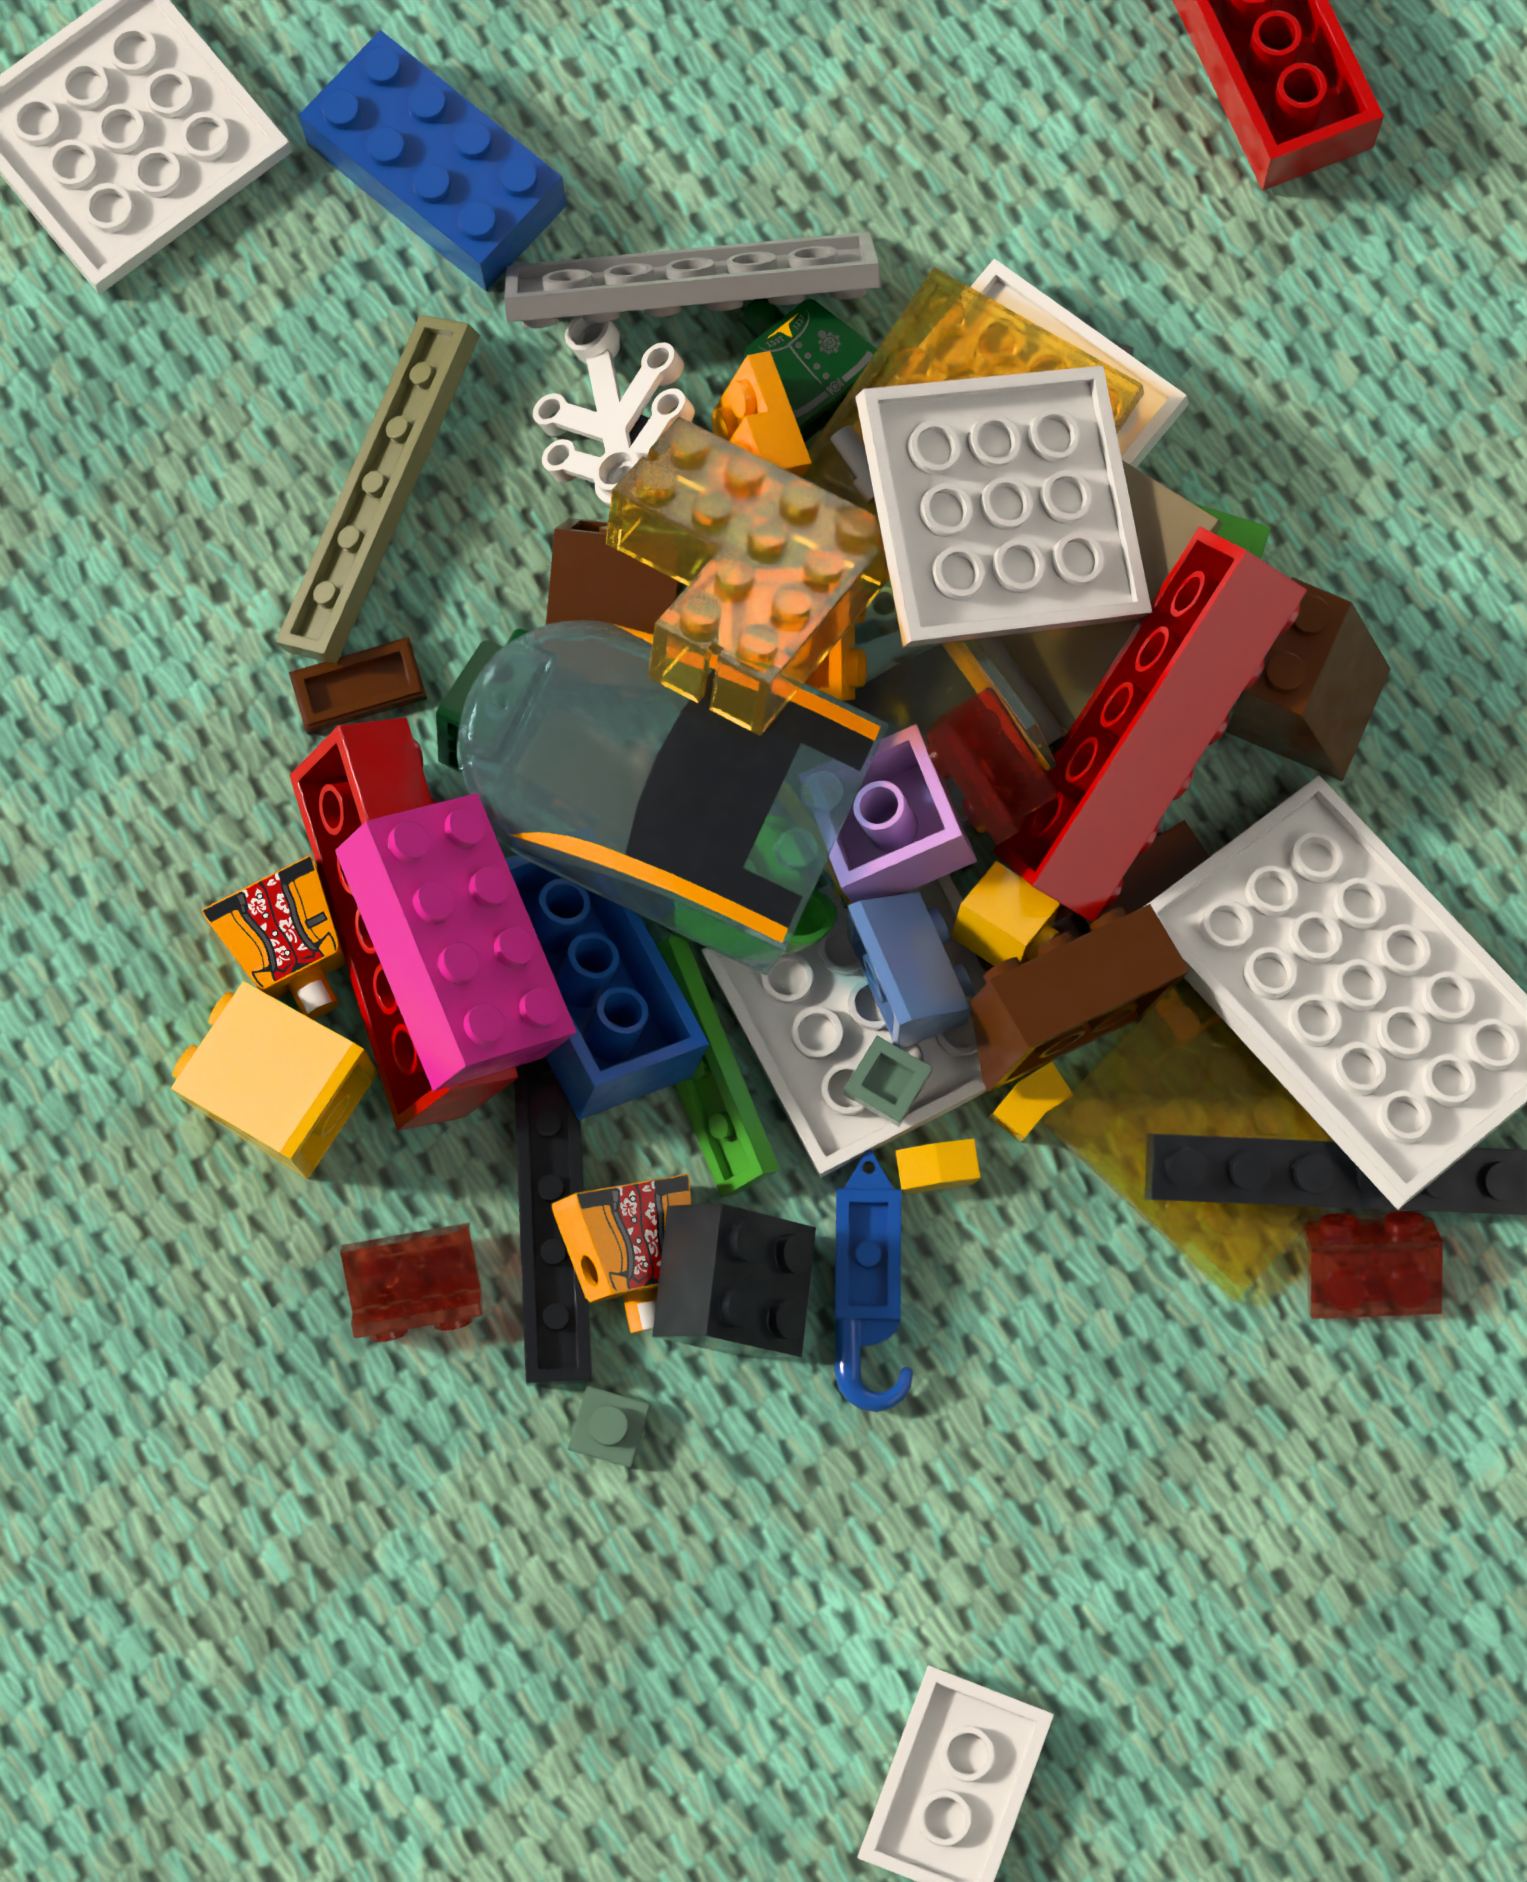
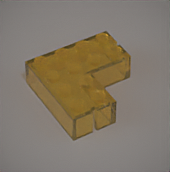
(766, 566)

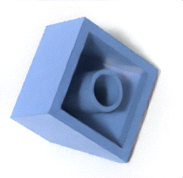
(908, 967)

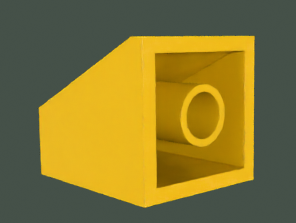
(274, 1077)

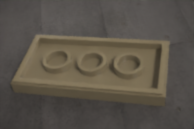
(1072, 661)

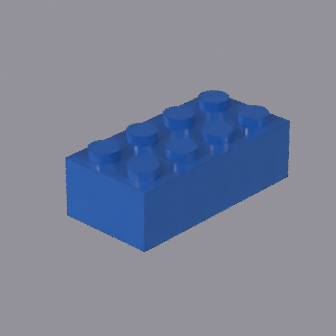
(433, 160)
(618, 991)

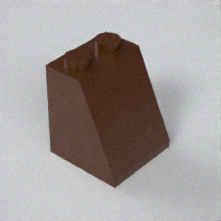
(602, 582)
(1315, 687)

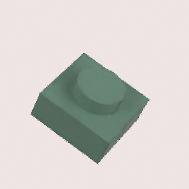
(887, 1081)
(609, 1427)

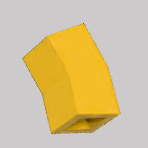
(1030, 1101)
(938, 1166)

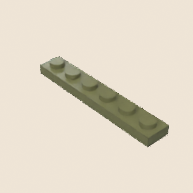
(377, 489)

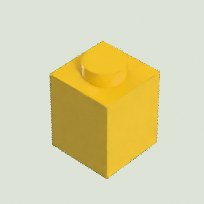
(1005, 918)

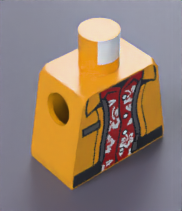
(283, 936)
(619, 1239)

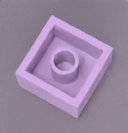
(899, 825)

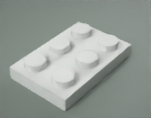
(955, 1782)

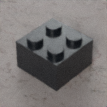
(734, 1281)

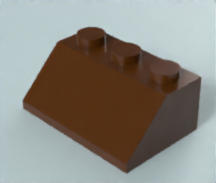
(1072, 993)

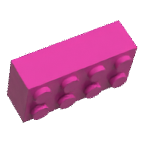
(455, 941)

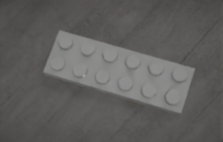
(692, 276)

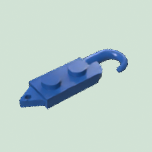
(867, 1281)

